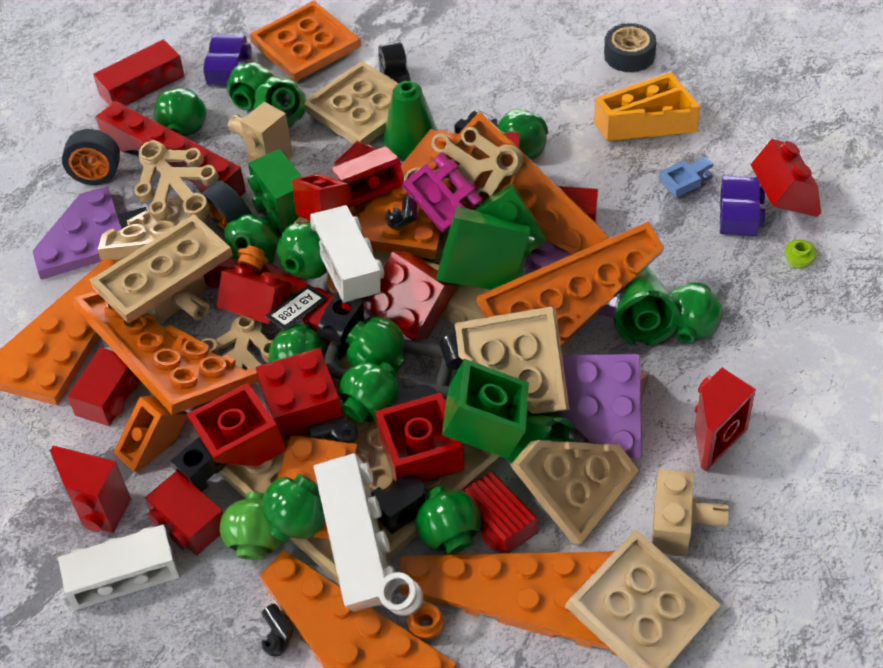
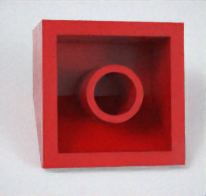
(787, 178)
(721, 414)
(238, 428)
(93, 488)

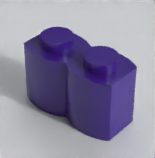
(224, 55)
(741, 205)

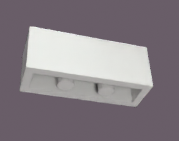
(347, 253)
(118, 567)

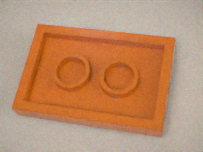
(306, 452)

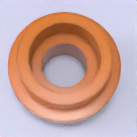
(252, 256)
(426, 612)

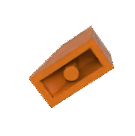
(148, 433)

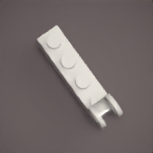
(356, 538)

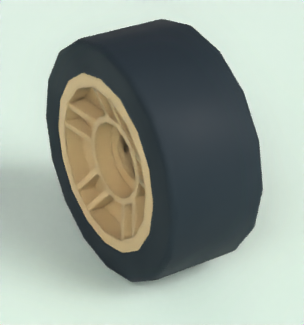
(630, 47)

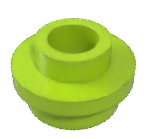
(800, 253)

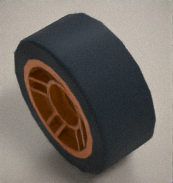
(91, 157)
(224, 204)

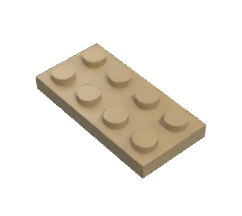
(161, 268)

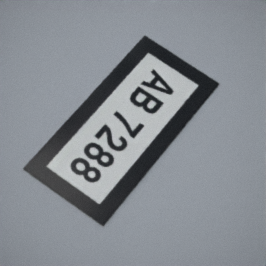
(296, 307)

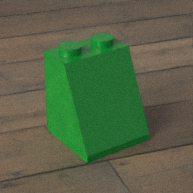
(483, 250)

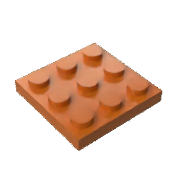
(305, 40)

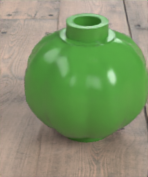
(247, 530)

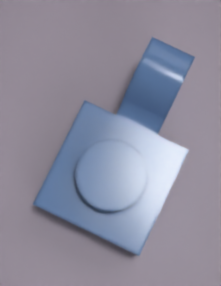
(684, 177)

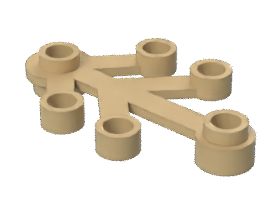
(155, 156)
(471, 167)
(243, 332)

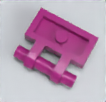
(434, 196)

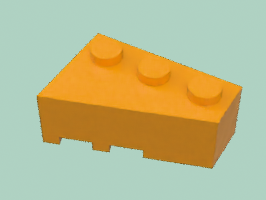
(647, 110)

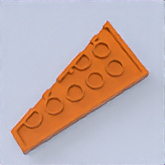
(557, 214)
(419, 237)
(579, 283)
(51, 348)
(164, 359)
(513, 587)
(337, 633)

